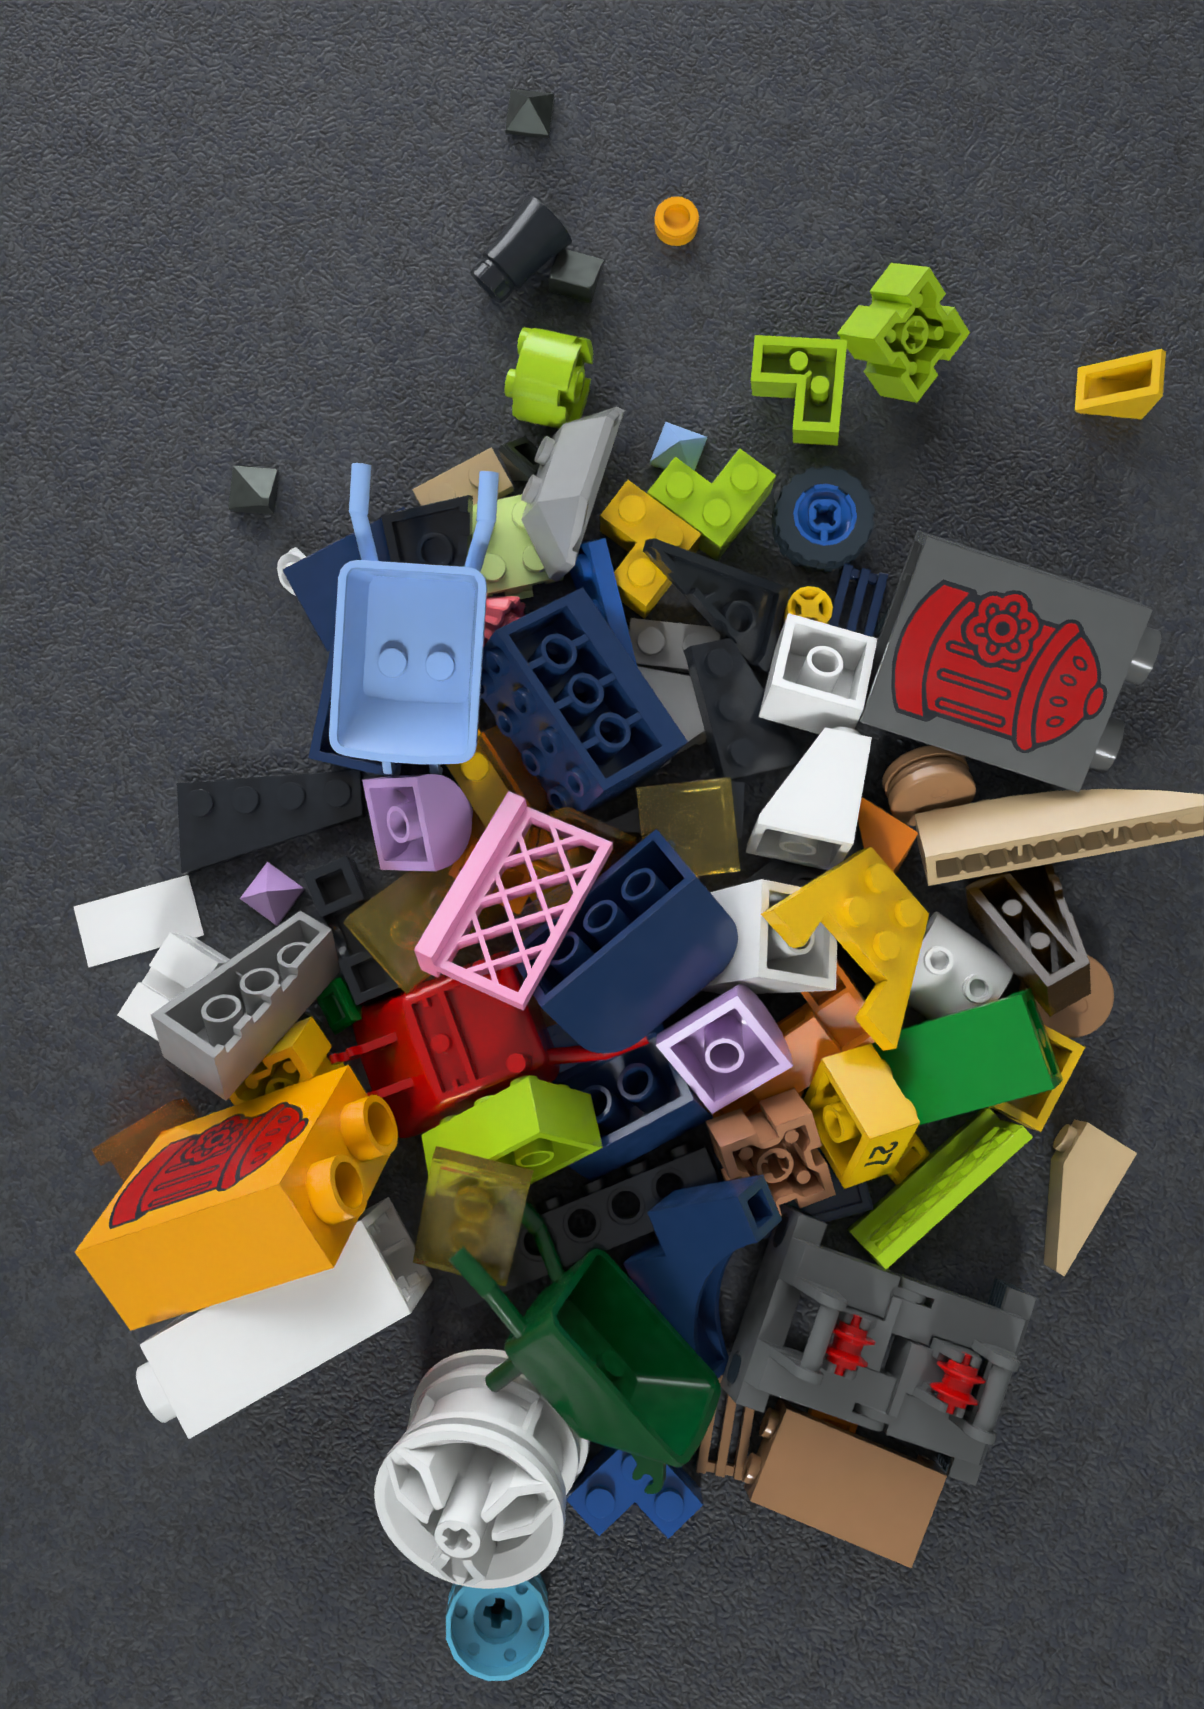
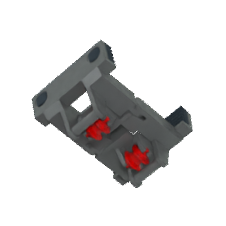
(923, 1395)

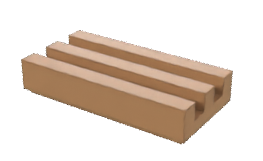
(720, 1466)

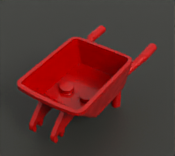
(452, 1045)

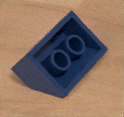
(636, 1105)

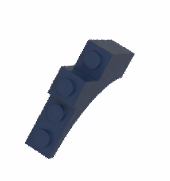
(695, 1241)

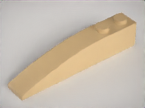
(1050, 829)

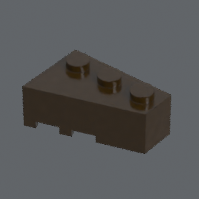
(1033, 933)

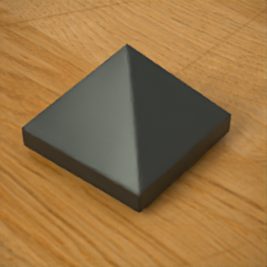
(529, 113)
(519, 458)

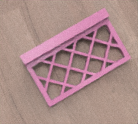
(474, 890)

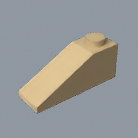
(1081, 1183)

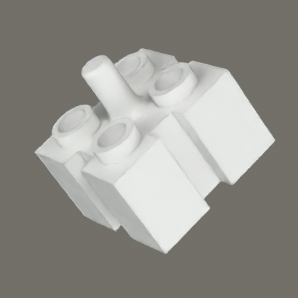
(173, 970)

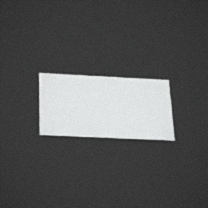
(137, 920)

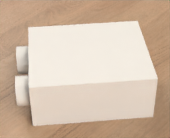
(252, 1345)

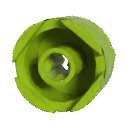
(549, 377)

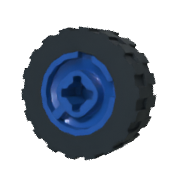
(823, 519)

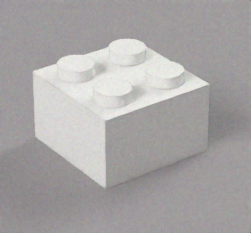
(818, 676)

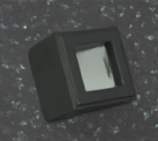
(575, 275)

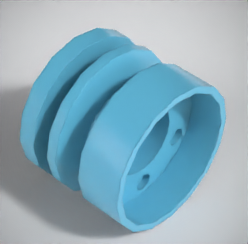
(498, 1644)

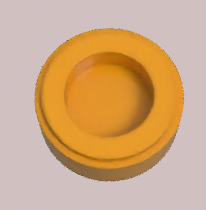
(676, 221)

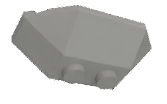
(567, 487)

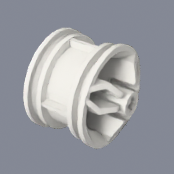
(479, 1476)

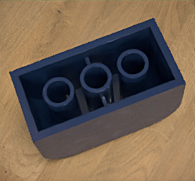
(634, 949)

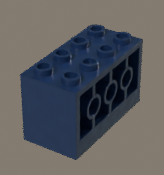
(576, 704)

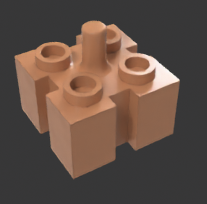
(774, 1144)

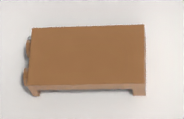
(843, 1483)

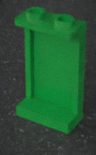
(974, 1058)

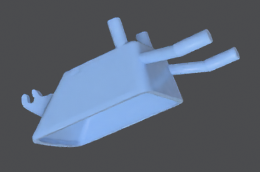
(409, 647)

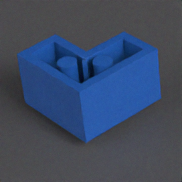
(608, 1490)

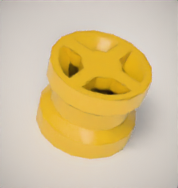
(812, 603)

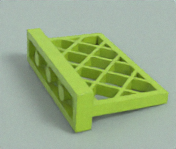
(937, 1186)

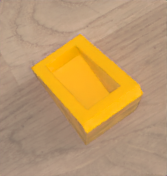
(1121, 386)

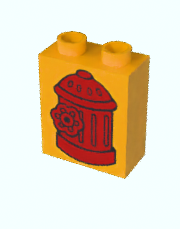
(241, 1199)

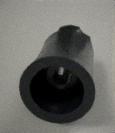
(520, 249)

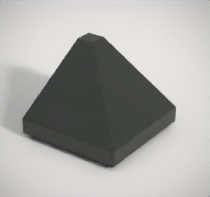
(253, 490)

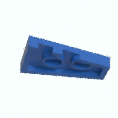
(596, 575)

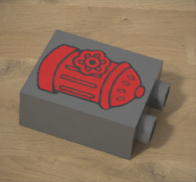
(1007, 662)

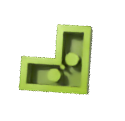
(811, 374)
(715, 508)

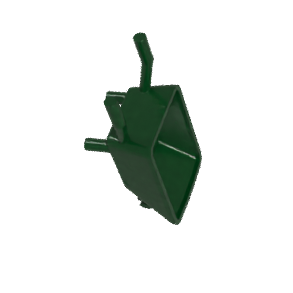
(603, 1358)

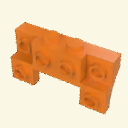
(812, 1032)

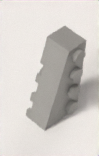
(247, 1004)

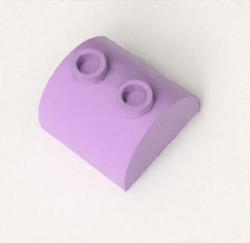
(418, 821)
(726, 1047)

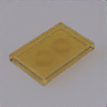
(398, 918)
(474, 1206)

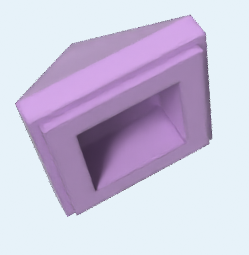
(272, 893)

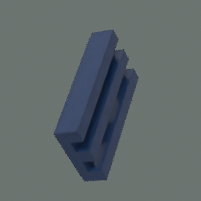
(863, 577)

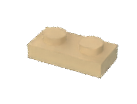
(463, 480)

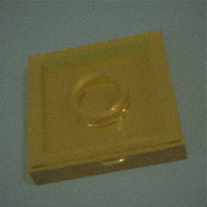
(697, 819)

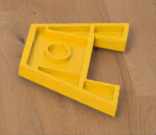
(873, 922)

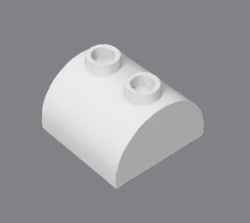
(955, 971)

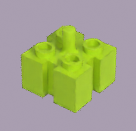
(904, 332)

